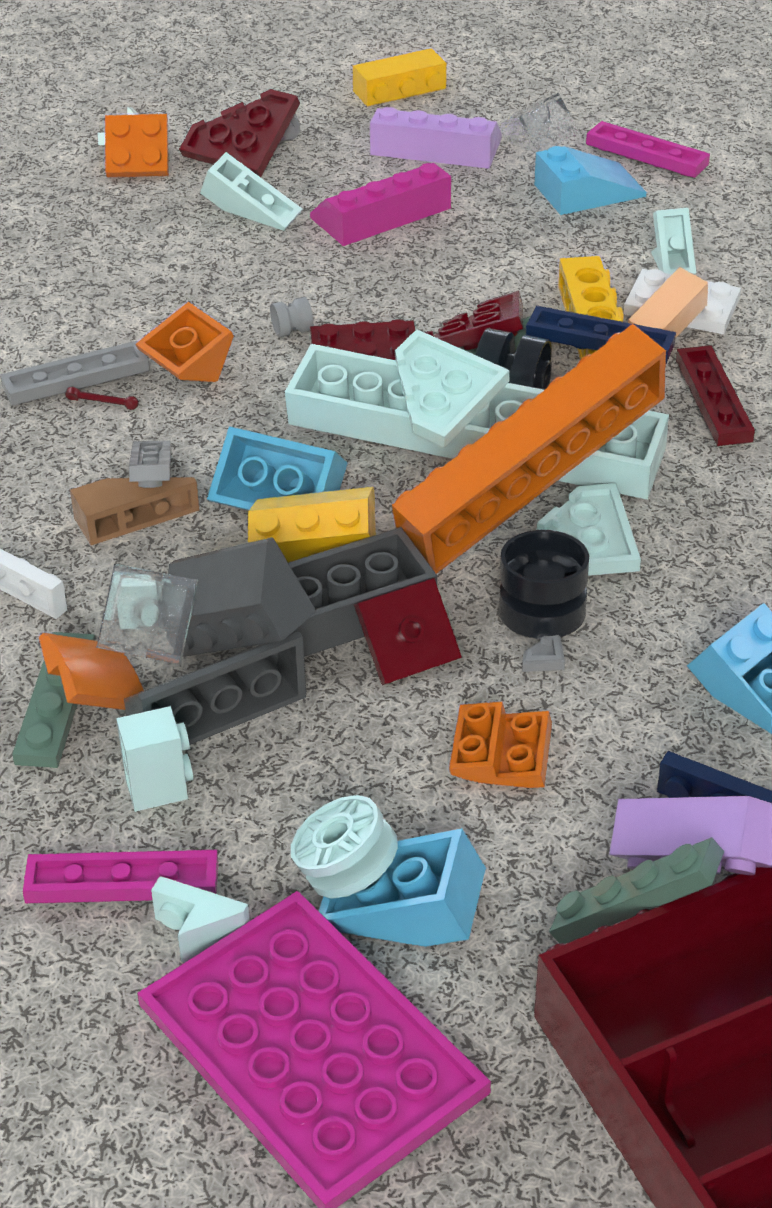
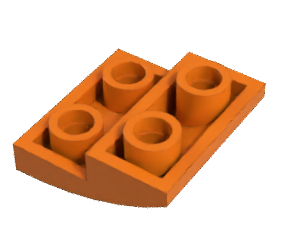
(89, 673)
(501, 746)

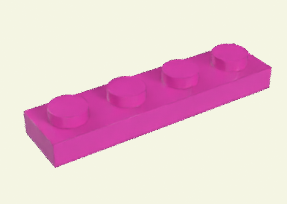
(648, 149)
(114, 875)

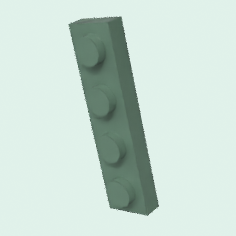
(46, 720)
(645, 887)

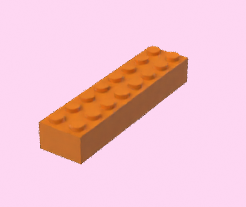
(532, 447)

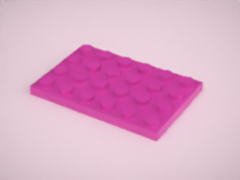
(313, 1049)

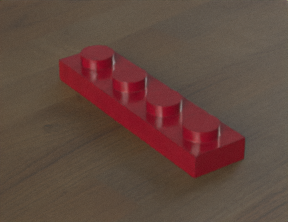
(715, 396)

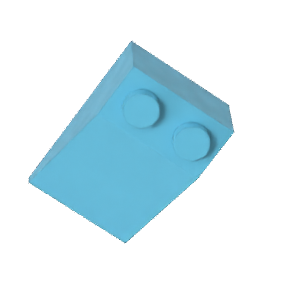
(582, 180)
(421, 897)

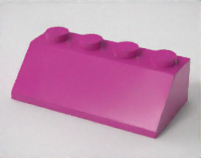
(385, 204)

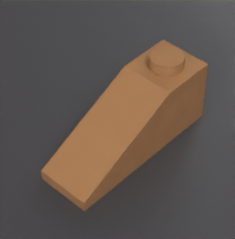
(121, 507)

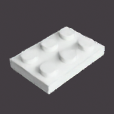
(713, 318)

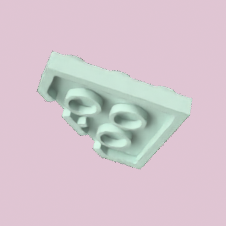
(444, 386)
(600, 522)

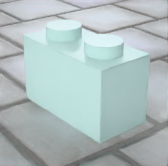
(154, 758)

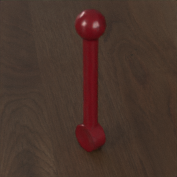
(75, 394)

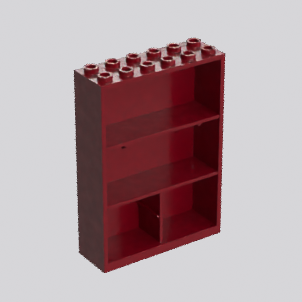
(675, 1040)

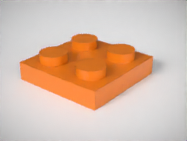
(136, 145)

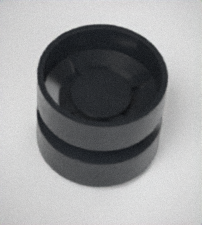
(527, 365)
(543, 583)

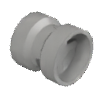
(294, 316)

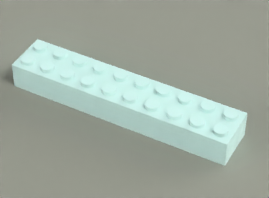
(365, 401)

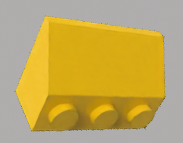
(313, 521)

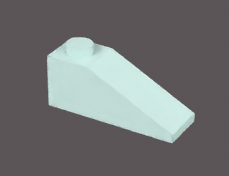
(247, 195)

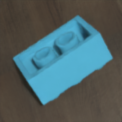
(270, 467)

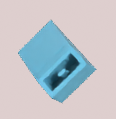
(739, 667)

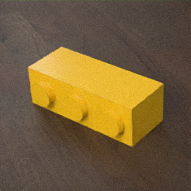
(399, 77)

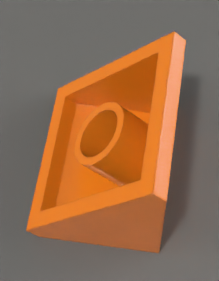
(189, 345)

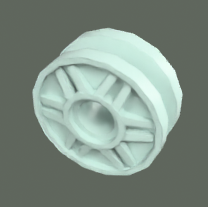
(344, 846)

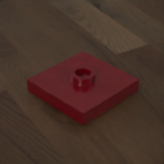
(407, 631)

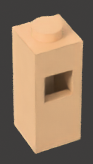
(674, 303)

